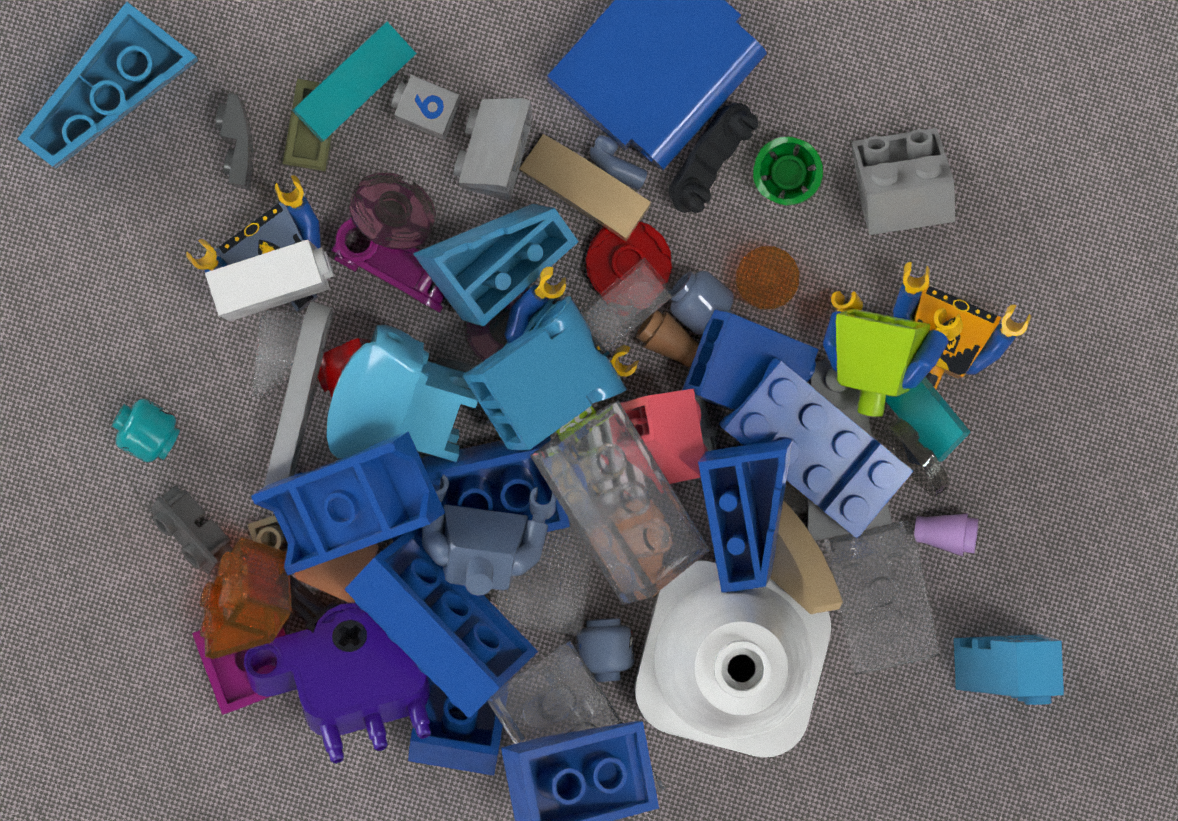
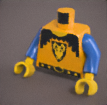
(981, 337)

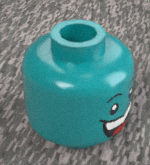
(145, 430)

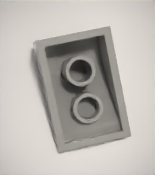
(495, 147)

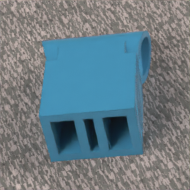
(543, 378)

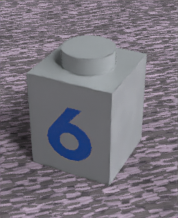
(425, 106)

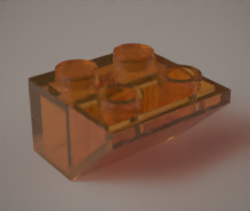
(245, 600)

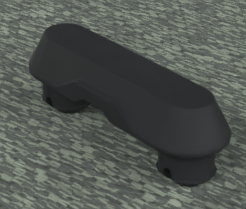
(692, 183)

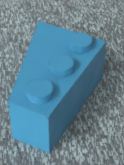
(496, 260)

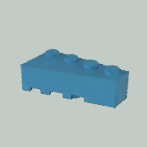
(110, 81)

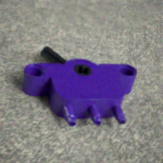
(343, 673)

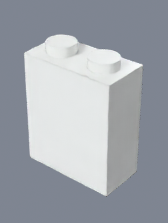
(269, 280)

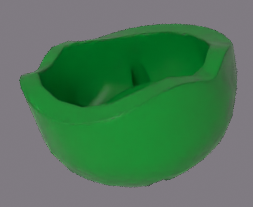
(788, 171)

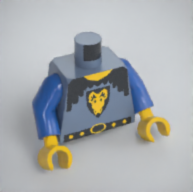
(279, 227)

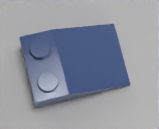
(456, 739)
(582, 775)

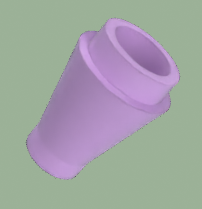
(948, 532)

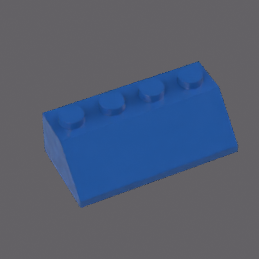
(494, 480)
(440, 625)

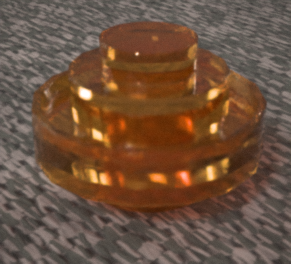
(767, 278)

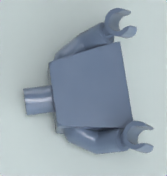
(486, 546)

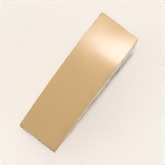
(585, 187)
(802, 567)

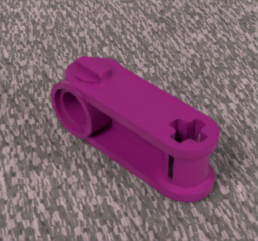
(392, 266)

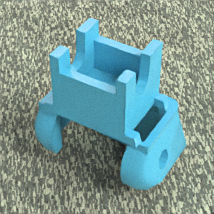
(396, 390)

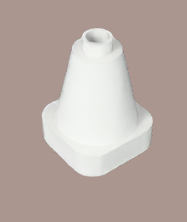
(686, 656)

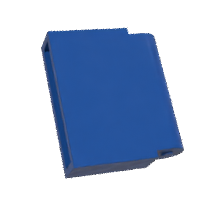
(657, 71)

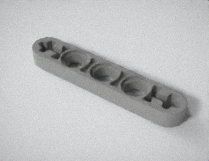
(300, 392)

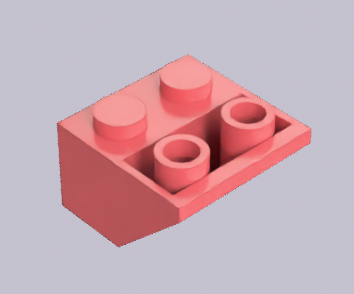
(670, 431)

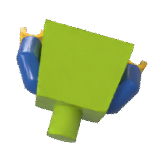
(882, 351)

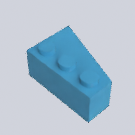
(1010, 666)

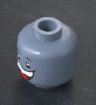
(606, 648)

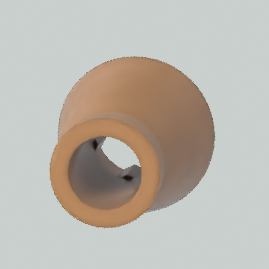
(667, 337)

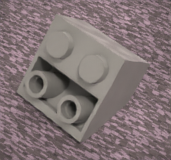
(904, 181)

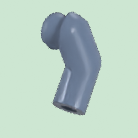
(625, 172)

